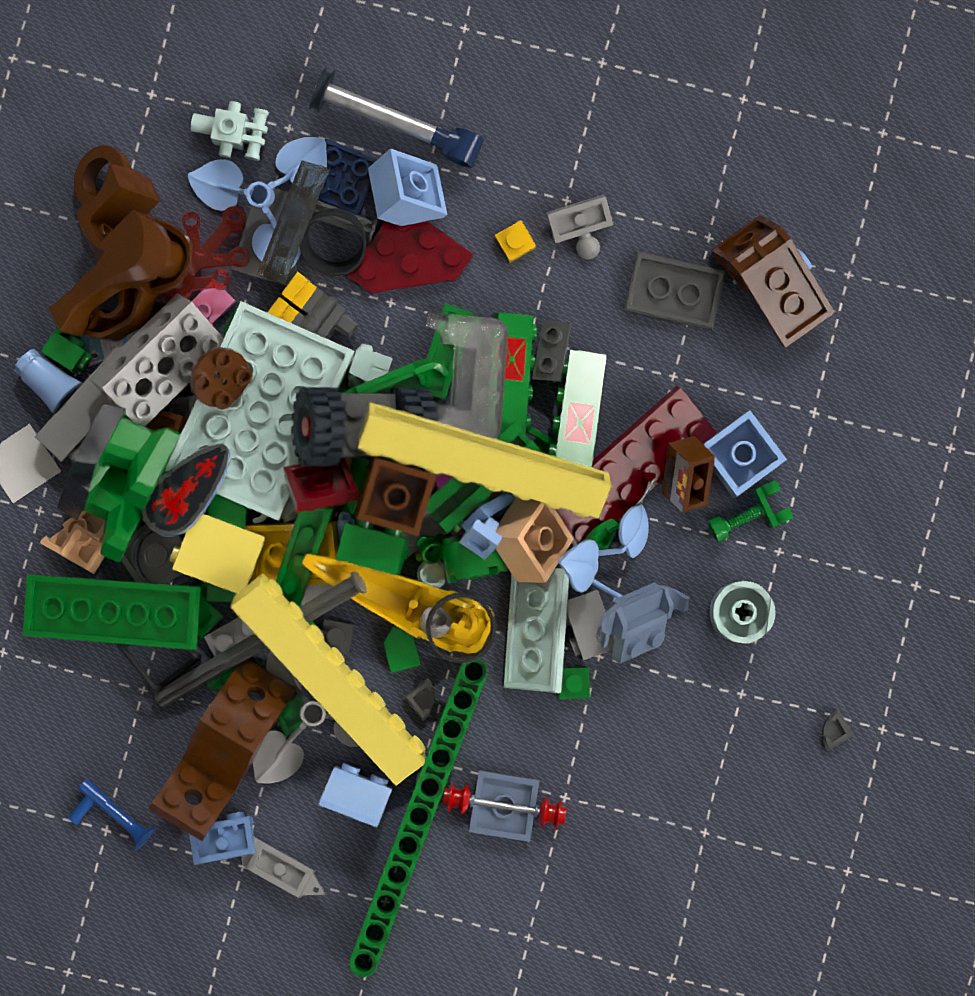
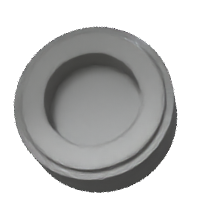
(440, 623)

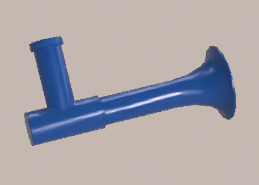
(95, 796)

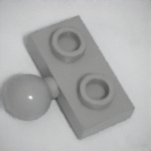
(580, 220)

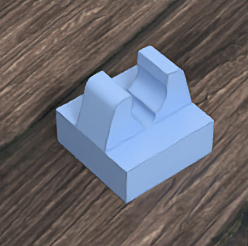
(482, 537)

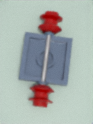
(504, 806)

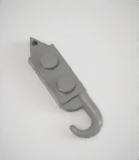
(282, 870)

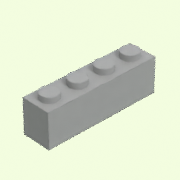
(73, 420)

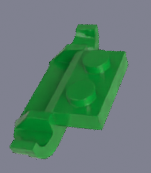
(406, 376)

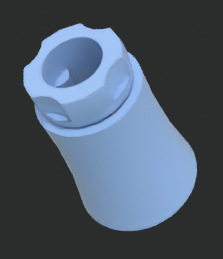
(46, 379)

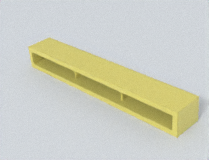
(483, 461)
(329, 678)

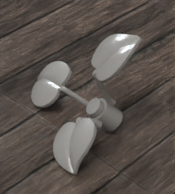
(278, 756)

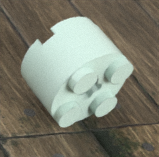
(754, 599)

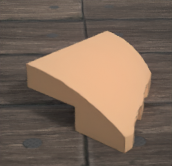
(79, 541)

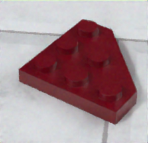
(409, 258)

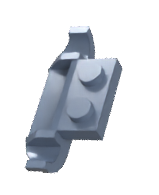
(639, 620)

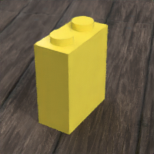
(218, 553)

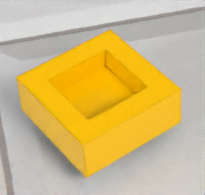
(515, 241)

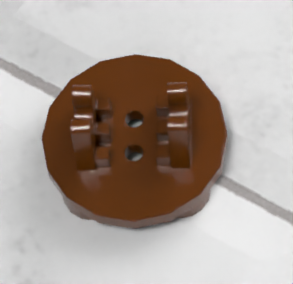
(228, 366)

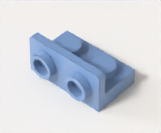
(225, 840)

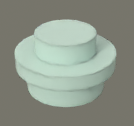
(432, 574)

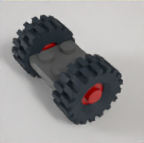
(329, 422)

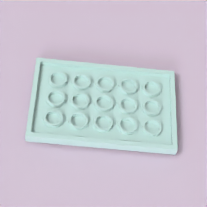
(260, 420)

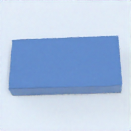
(492, 509)

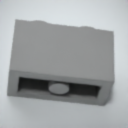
(585, 617)

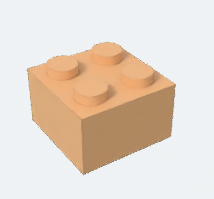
(532, 540)

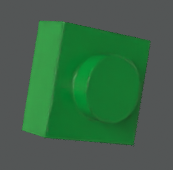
(575, 683)

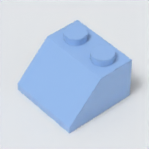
(406, 189)
(356, 794)

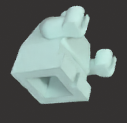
(366, 365)

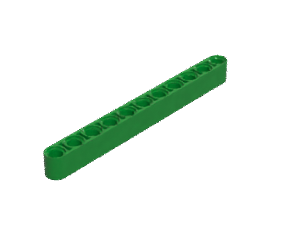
(417, 831)

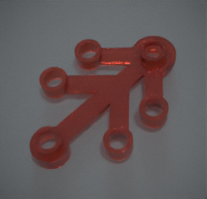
(203, 258)

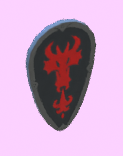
(186, 491)

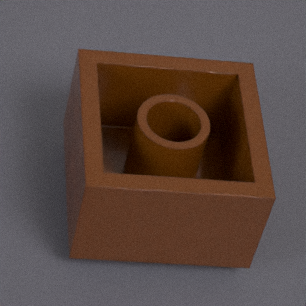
(394, 495)

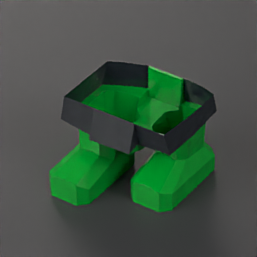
(103, 486)

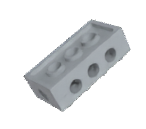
(158, 359)

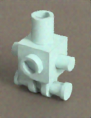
(230, 130)

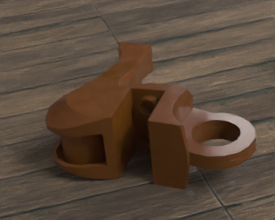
(133, 250)

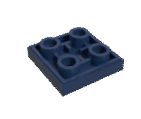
(347, 179)

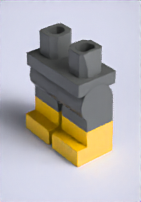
(321, 311)

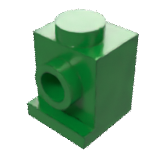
(67, 351)

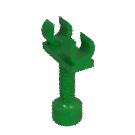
(720, 528)

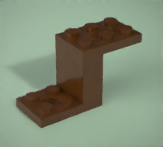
(222, 748)

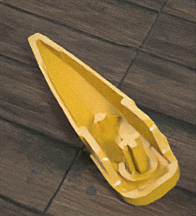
(404, 601)

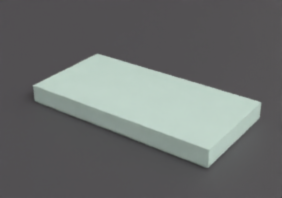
(536, 634)

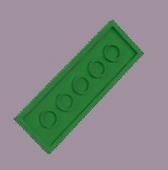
(112, 611)

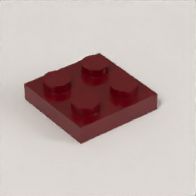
(320, 485)

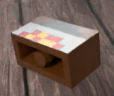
(688, 474)

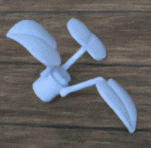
(221, 180)
(582, 560)

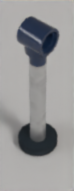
(459, 145)

